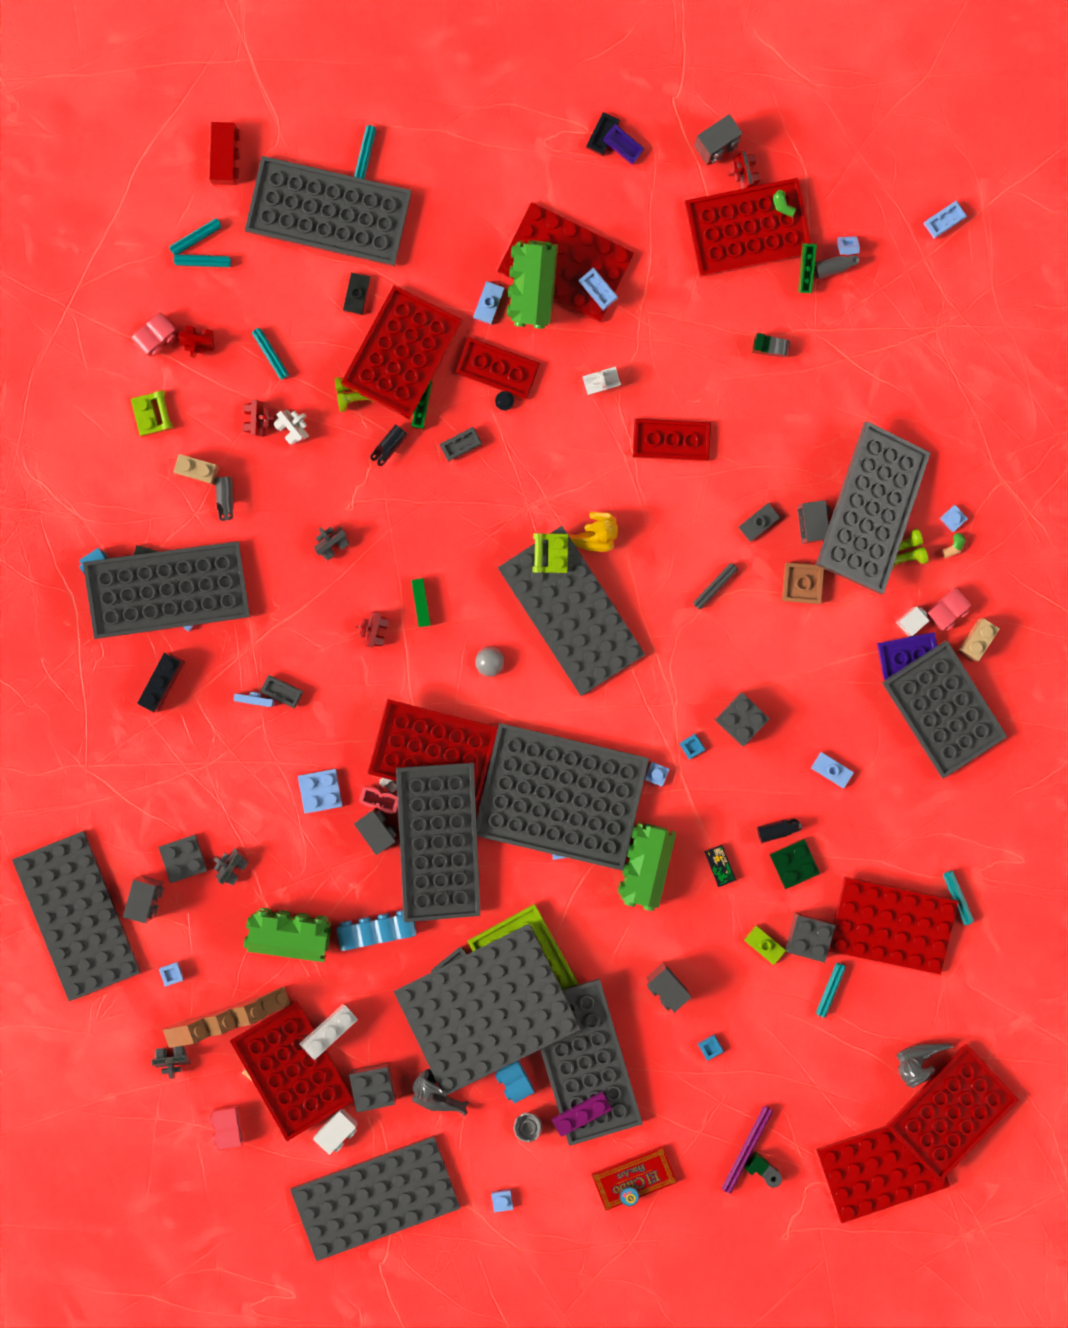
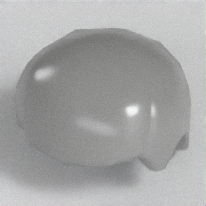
(489, 661)
(527, 1127)

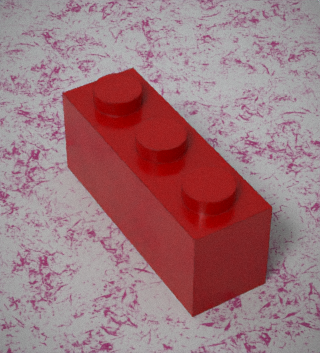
(224, 153)

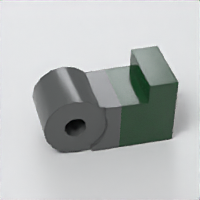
(770, 346)
(764, 1169)

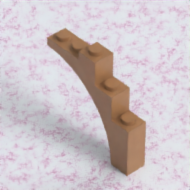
(226, 1020)

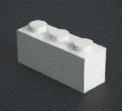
(328, 1031)

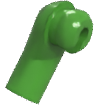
(781, 204)

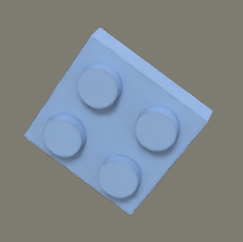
(320, 791)

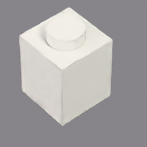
(913, 620)

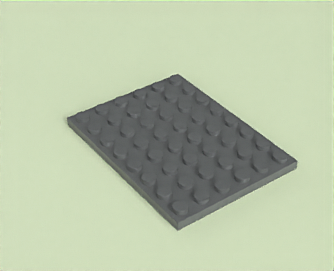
(561, 796)
(487, 1009)

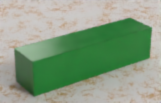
(807, 267)
(420, 413)
(421, 602)

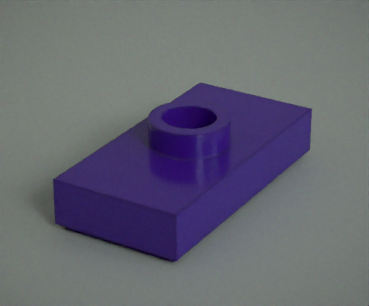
(623, 144)

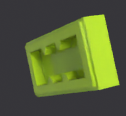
(764, 945)

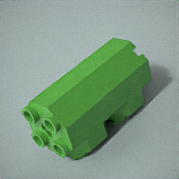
(533, 283)
(647, 866)
(288, 935)

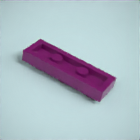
(581, 1113)

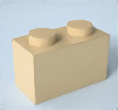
(196, 469)
(978, 639)

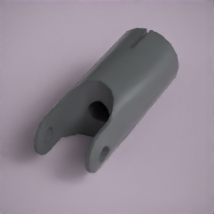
(834, 265)
(224, 497)

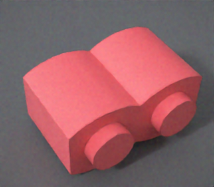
(155, 335)
(948, 609)
(374, 797)
(227, 1127)

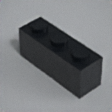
(161, 682)

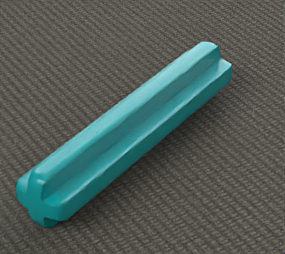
(365, 152)
(196, 236)
(202, 260)
(270, 353)
(957, 894)
(831, 990)

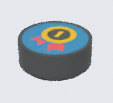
(629, 1196)

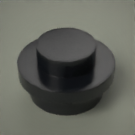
(504, 401)

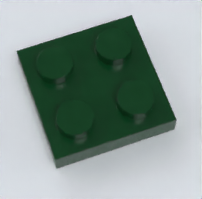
(794, 863)

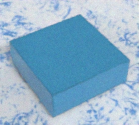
(692, 746)
(710, 1047)

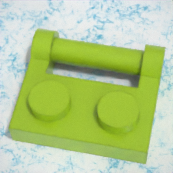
(146, 415)
(556, 553)

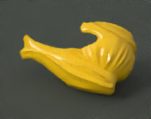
(600, 535)

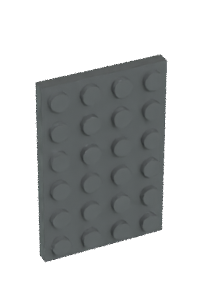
(944, 709)

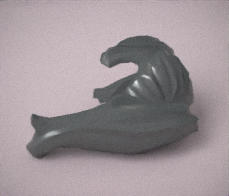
(912, 1060)
(431, 1096)

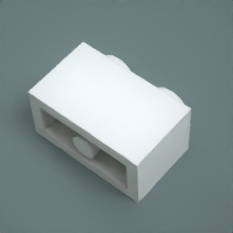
(335, 1131)

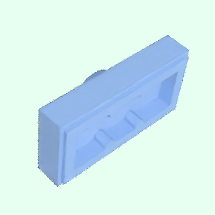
(945, 219)
(598, 289)
(488, 303)
(254, 698)
(832, 770)

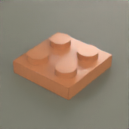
(802, 583)

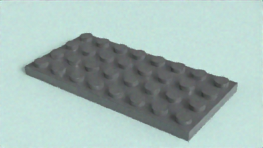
(328, 211)
(873, 508)
(166, 590)
(573, 616)
(438, 841)
(76, 915)
(591, 1064)
(375, 1198)

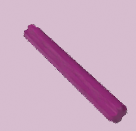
(747, 1149)

